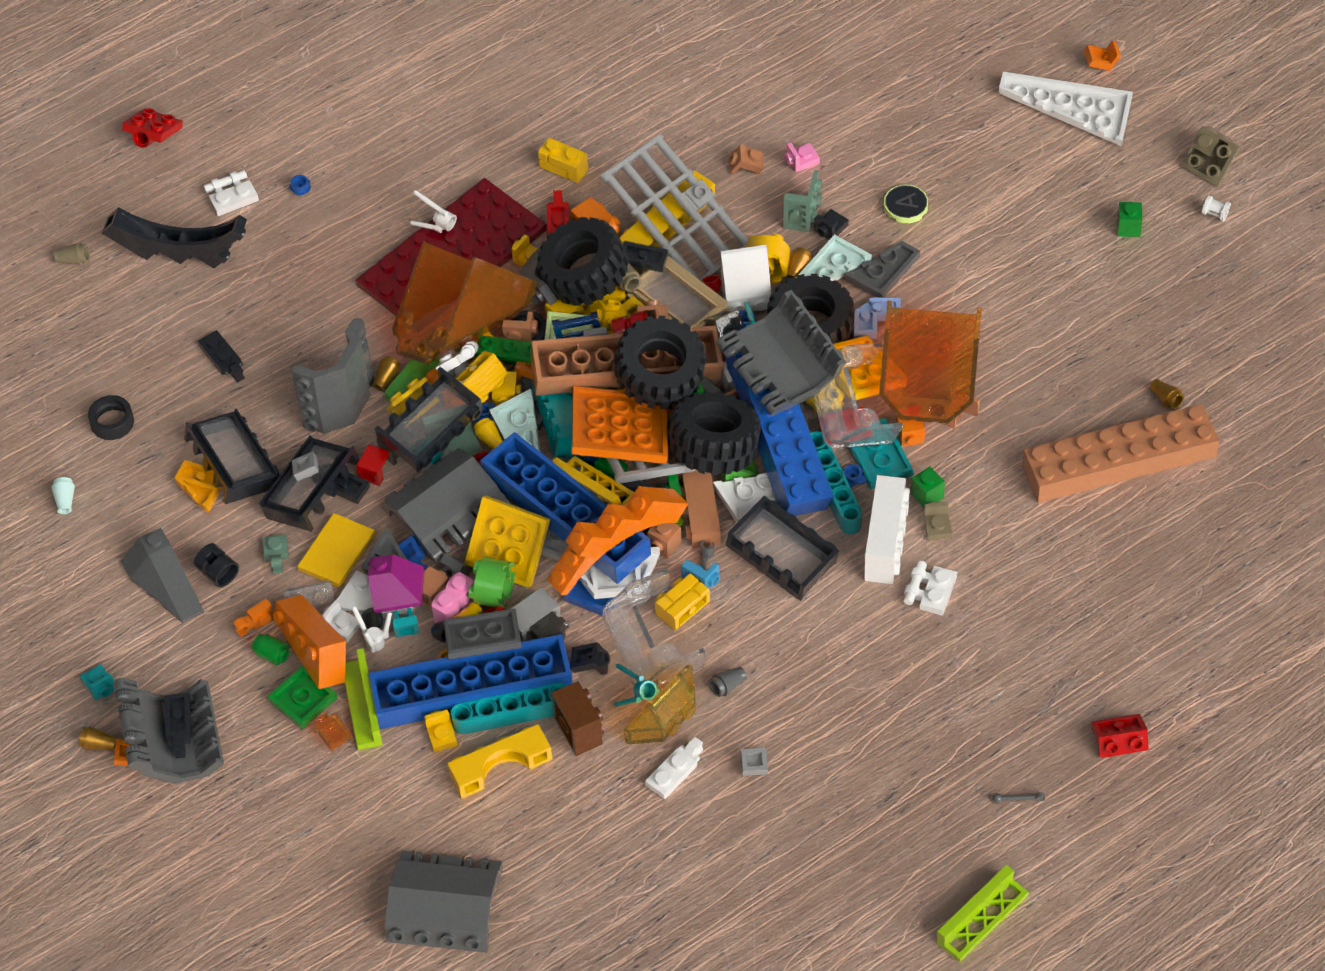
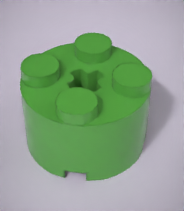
(492, 582)

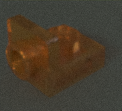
(332, 731)

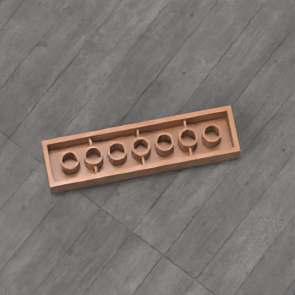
(590, 361)
(1120, 453)

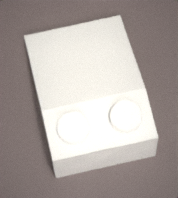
(746, 278)

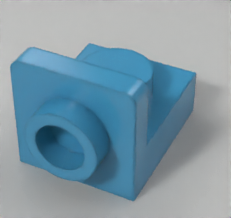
(708, 578)

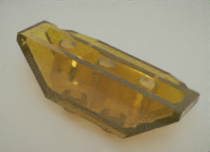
(665, 711)

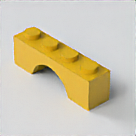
(525, 747)

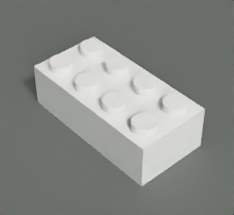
(886, 529)

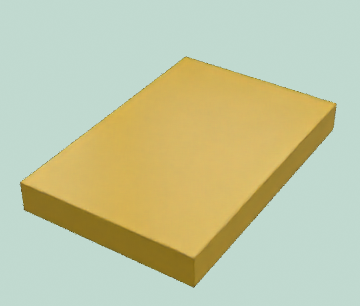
(336, 550)

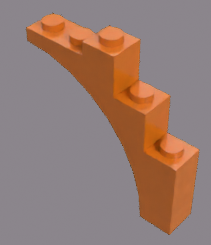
(592, 540)

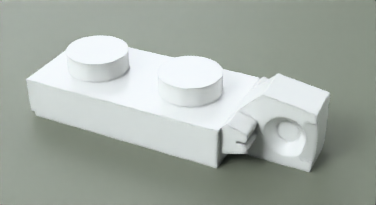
(675, 768)

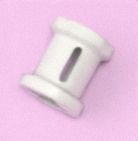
(1216, 208)

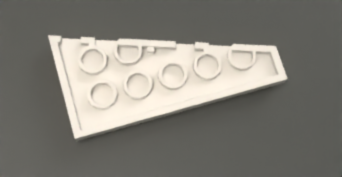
(1084, 106)

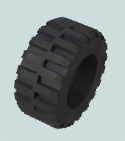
(573, 242)
(822, 296)
(665, 336)
(714, 433)

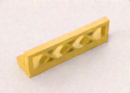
(596, 487)

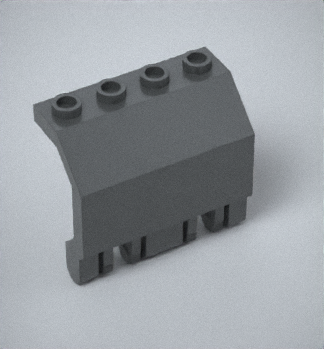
(785, 355)
(336, 394)
(443, 501)
(144, 729)
(441, 901)

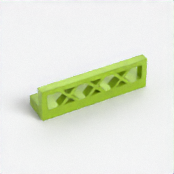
(362, 703)
(974, 907)

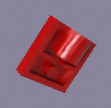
(151, 126)

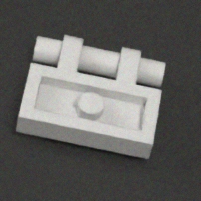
(231, 198)
(454, 358)
(938, 588)

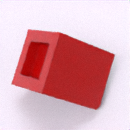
(371, 464)

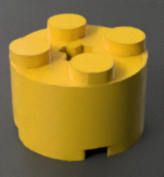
(777, 252)

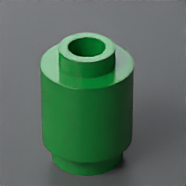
(270, 649)

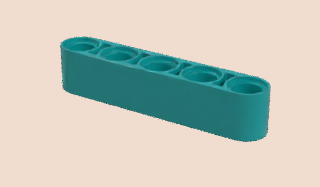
(841, 489)
(498, 707)

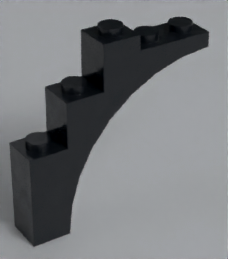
(178, 243)

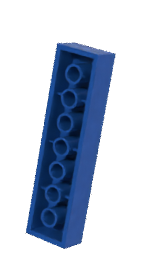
(787, 453)
(550, 492)
(417, 689)

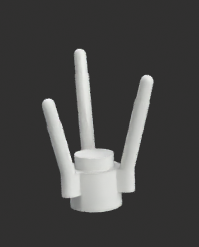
(442, 218)
(373, 636)

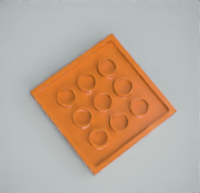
(617, 427)

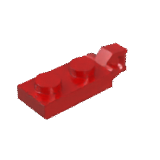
(557, 212)

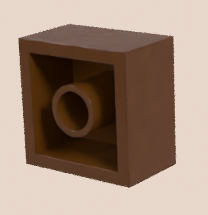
(578, 717)

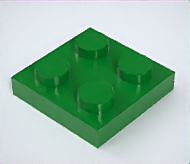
(301, 699)

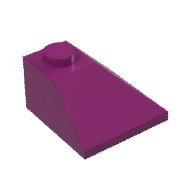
(395, 583)

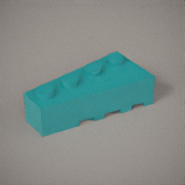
(557, 422)

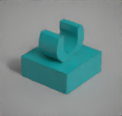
(406, 625)

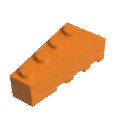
(313, 640)

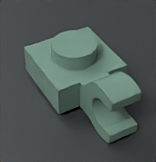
(275, 550)

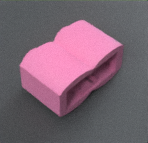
(453, 598)

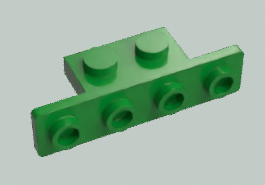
(506, 349)

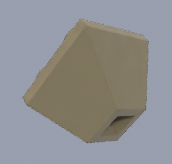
(1210, 155)

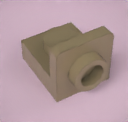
(937, 521)

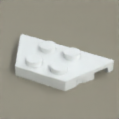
(603, 587)

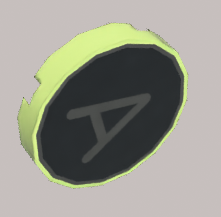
(906, 203)

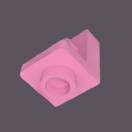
(801, 157)

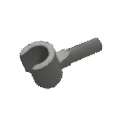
(706, 553)

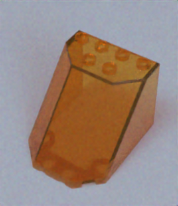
(455, 302)
(929, 363)

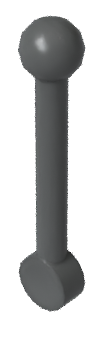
(1040, 796)

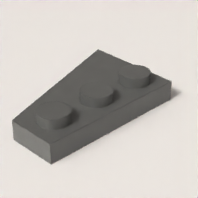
(885, 271)

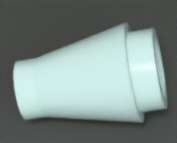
(63, 494)

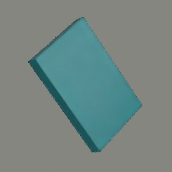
(882, 460)

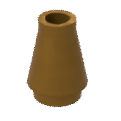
(798, 261)
(386, 372)
(1169, 395)
(96, 739)

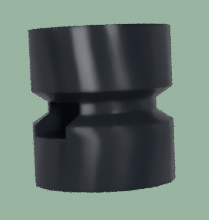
(216, 565)

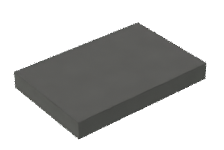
(482, 634)

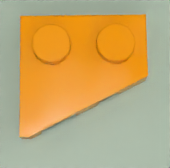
(198, 484)

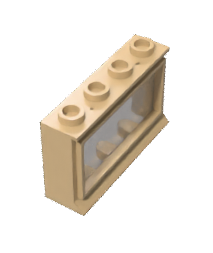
(682, 292)

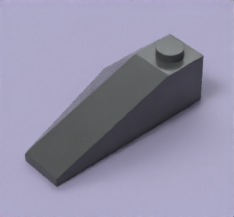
(159, 572)

